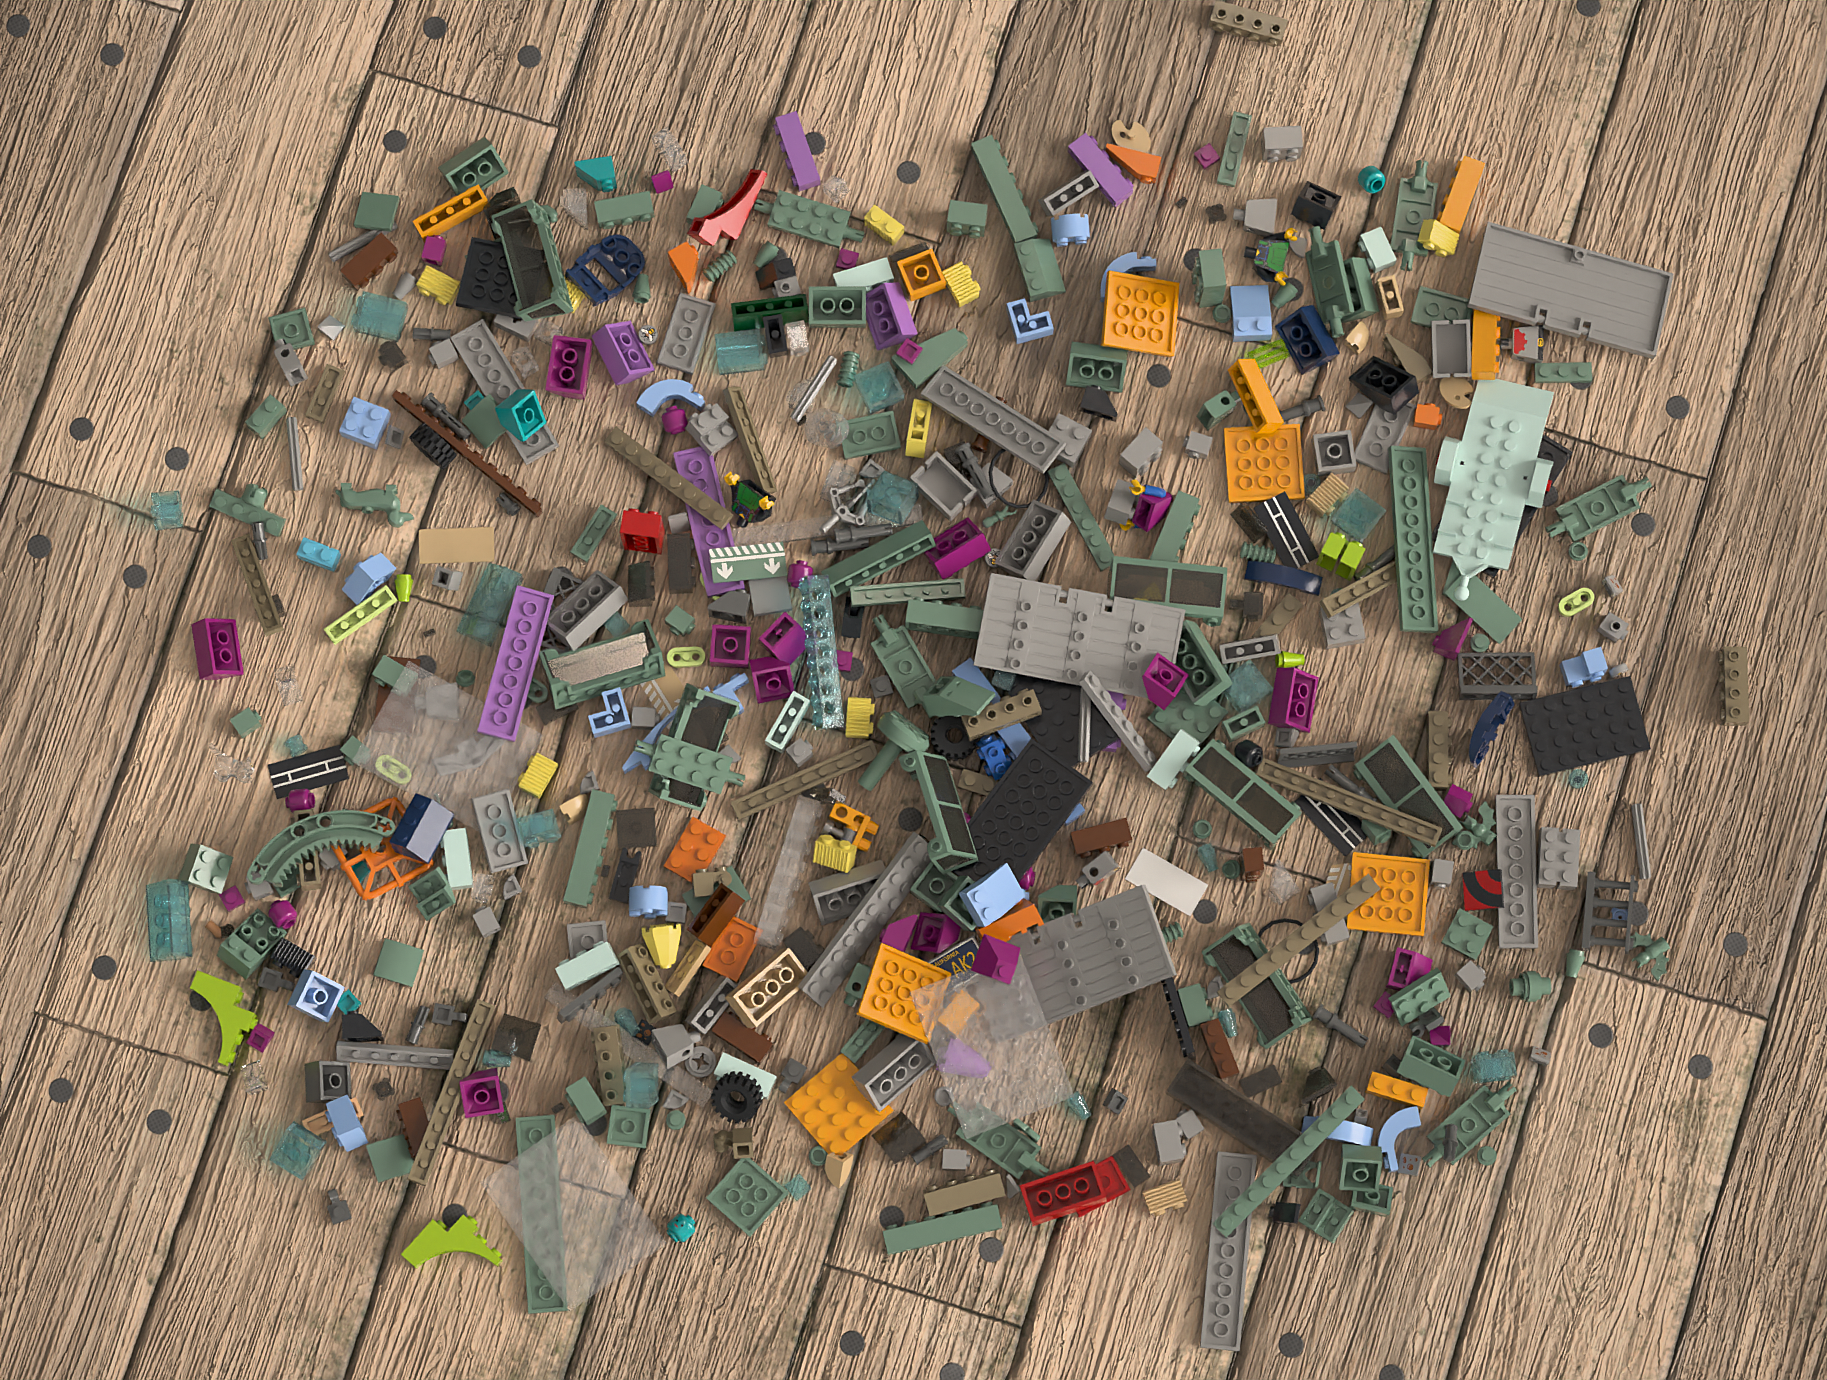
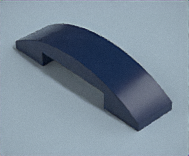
(1283, 576)

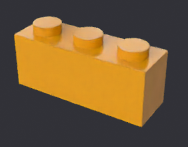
(1396, 1090)

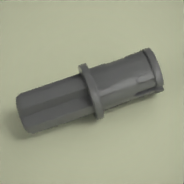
(431, 334)
(259, 540)
(418, 1025)
(1450, 1142)
(929, 1149)

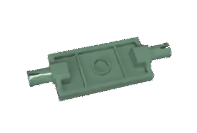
(1414, 204)
(809, 219)
(1329, 281)
(1598, 508)
(902, 663)
(689, 763)
(1474, 1122)
(1007, 1148)

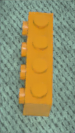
(1461, 193)
(451, 213)
(1484, 346)
(1255, 396)

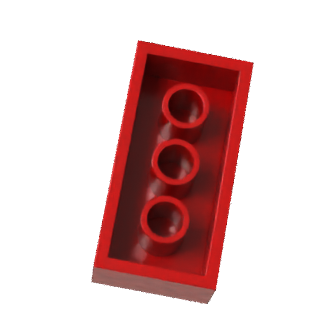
(642, 531)
(1063, 1193)

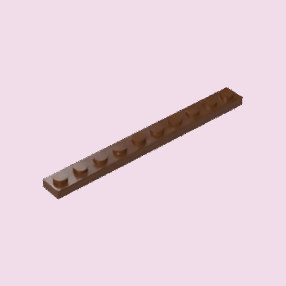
(474, 458)

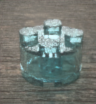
(167, 510)

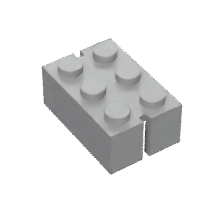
(1451, 348)
(944, 486)
(1558, 858)

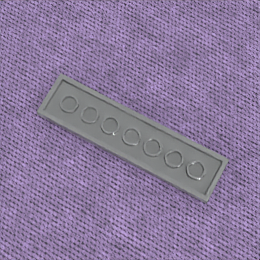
(499, 379)
(993, 419)
(1518, 864)

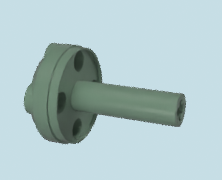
(901, 736)

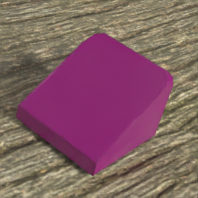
(662, 181)
(260, 1037)

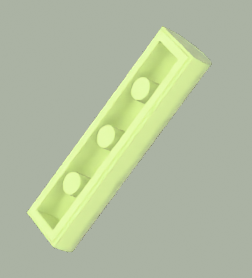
(360, 615)

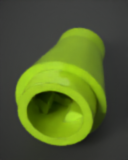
(403, 587)
(1289, 659)

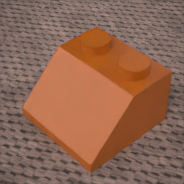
(685, 264)

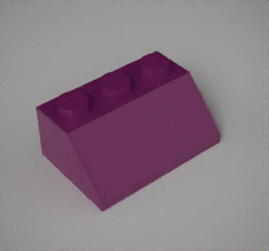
(569, 366)
(957, 548)
(217, 648)
(1293, 699)

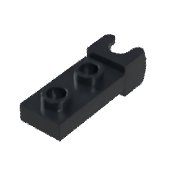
(624, 876)

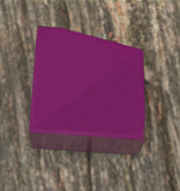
(1440, 1036)

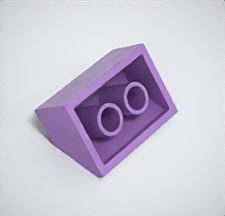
(889, 316)
(622, 352)

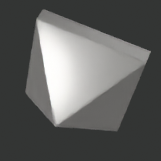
(394, 437)

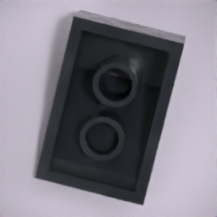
(1385, 384)

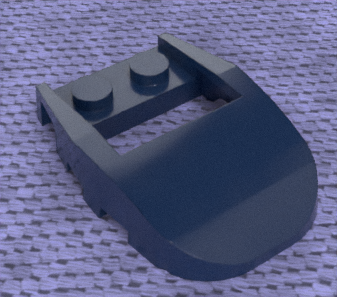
(618, 257)
(1487, 725)

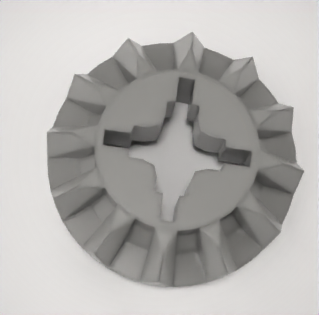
(704, 1070)

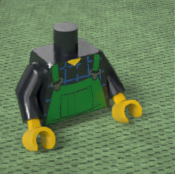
(1271, 256)
(749, 500)

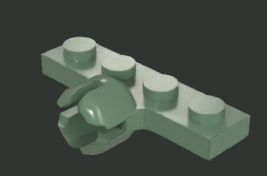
(249, 508)

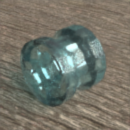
(296, 745)

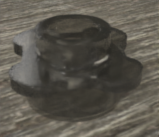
(1215, 218)
(384, 1084)

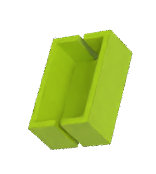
(1350, 551)

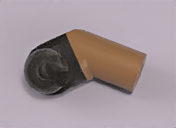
(220, 932)

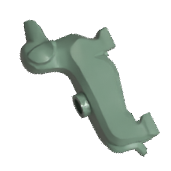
(375, 500)

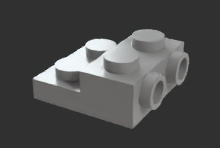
(711, 429)

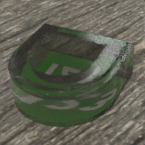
(502, 1117)

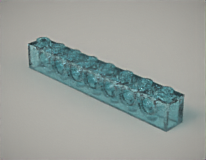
(826, 643)

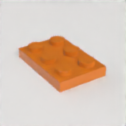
(694, 849)
(732, 950)

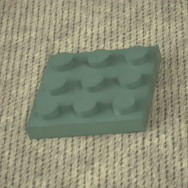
(1192, 718)
(747, 1195)

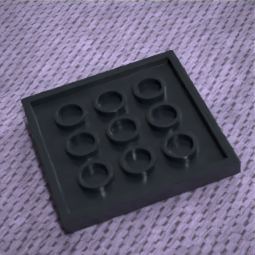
(487, 280)

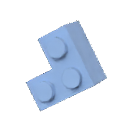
(1025, 326)
(368, 577)
(1588, 666)
(613, 719)
(346, 1127)

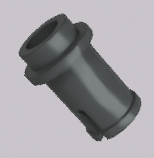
(511, 507)

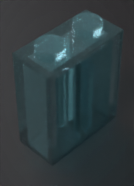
(379, 316)
(740, 352)

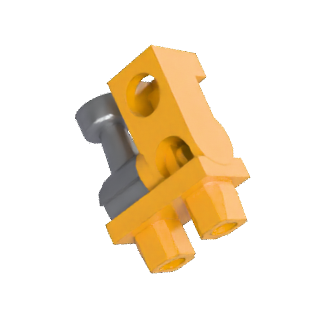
(855, 826)

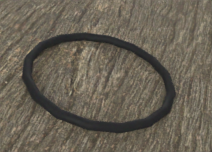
(1000, 497)
(1315, 944)

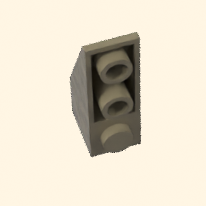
(1407, 358)

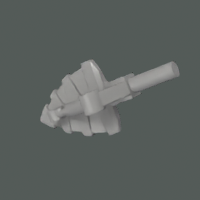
(840, 510)

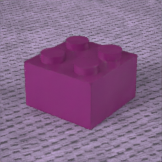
(730, 646)

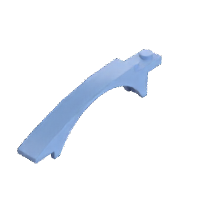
(727, 690)

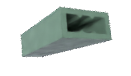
(935, 354)

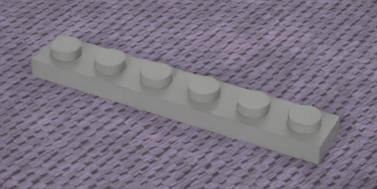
(1118, 721)
(394, 1055)

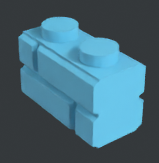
(318, 554)

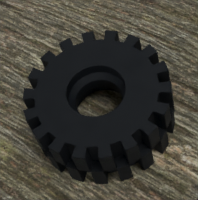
(432, 446)
(947, 748)
(728, 1105)

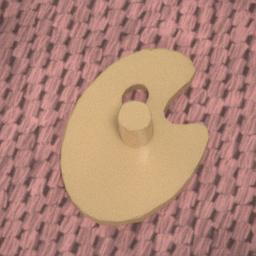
(1135, 138)
(1453, 391)

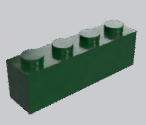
(750, 314)

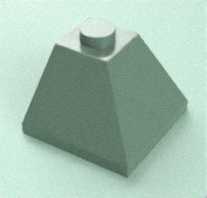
(1057, 902)

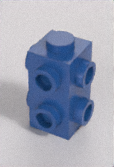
(992, 752)

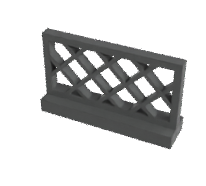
(550, 588)
(1489, 692)
(1316, 755)

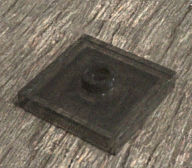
(636, 828)

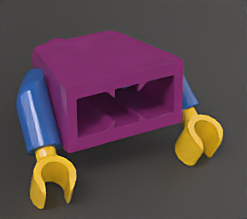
(1150, 508)

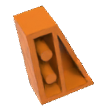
(1013, 921)

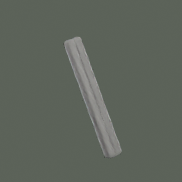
(356, 243)
(813, 388)
(294, 453)
(1084, 727)
(1641, 841)

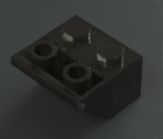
(640, 586)

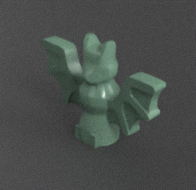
(1481, 831)
(1653, 950)

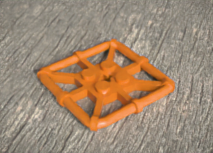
(380, 860)

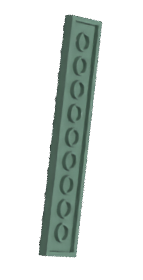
(1413, 539)
(540, 1294)

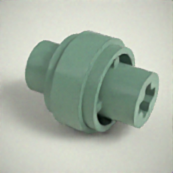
(1530, 986)

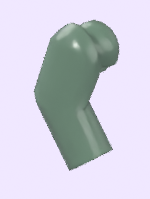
(551, 213)

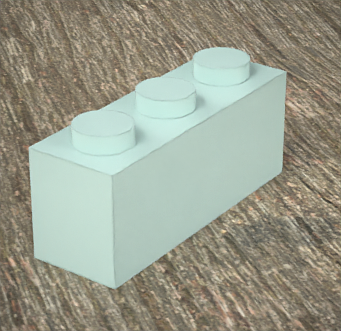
(868, 275)
(787, 722)
(1174, 760)
(457, 859)
(587, 965)
(729, 1063)

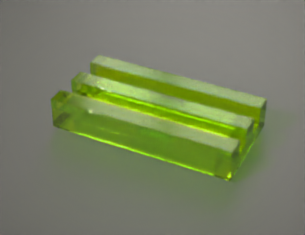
(1273, 360)

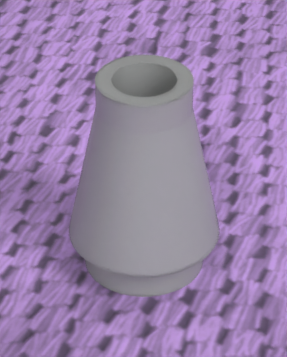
(404, 285)

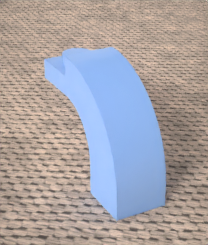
(1127, 264)
(667, 390)
(1400, 1121)
(1346, 1132)

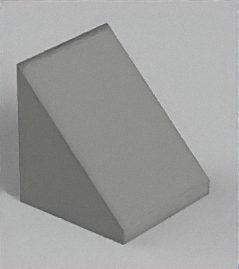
(1360, 1116)

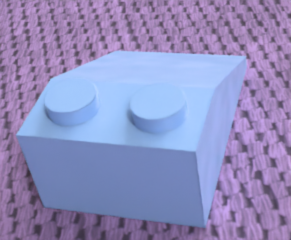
(1250, 313)
(992, 895)

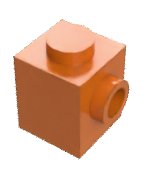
(1427, 416)

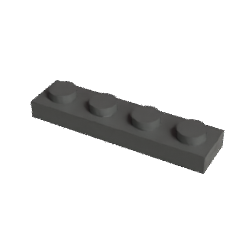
(585, 1000)

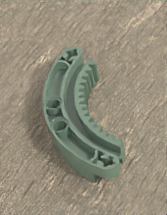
(345, 828)

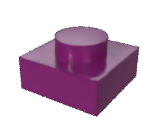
(1206, 156)
(847, 259)
(909, 351)
(844, 660)
(232, 898)
(1384, 1006)

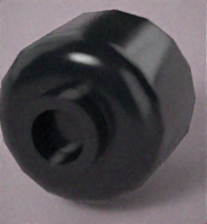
(1249, 753)

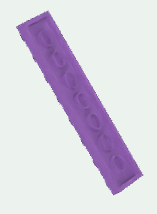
(701, 471)
(515, 663)

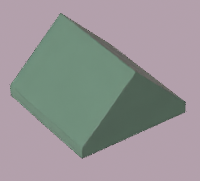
(1373, 1202)

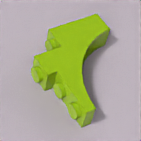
(233, 1019)
(460, 1238)

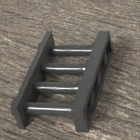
(1593, 902)

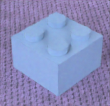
(365, 423)
(316, 995)

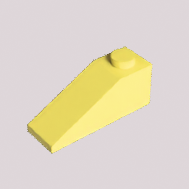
(918, 428)

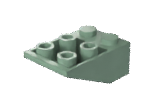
(956, 697)
(250, 943)

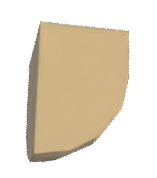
(1358, 338)
(575, 808)
(838, 1167)

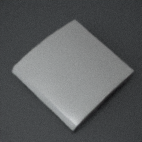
(770, 595)

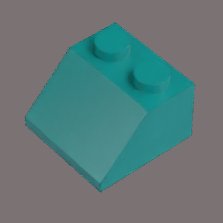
(597, 173)
(521, 414)

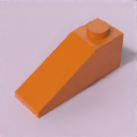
(1139, 164)

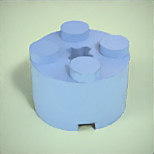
(1070, 229)
(648, 901)

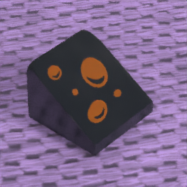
(645, 1032)

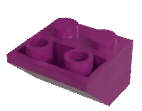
(784, 639)
(1407, 968)

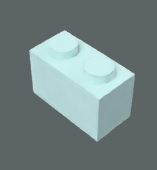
(1377, 250)

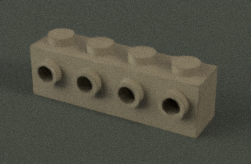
(1248, 23)
(1734, 686)
(1002, 714)
(1437, 749)
(309, 870)
(646, 983)
(610, 1063)
(963, 1192)

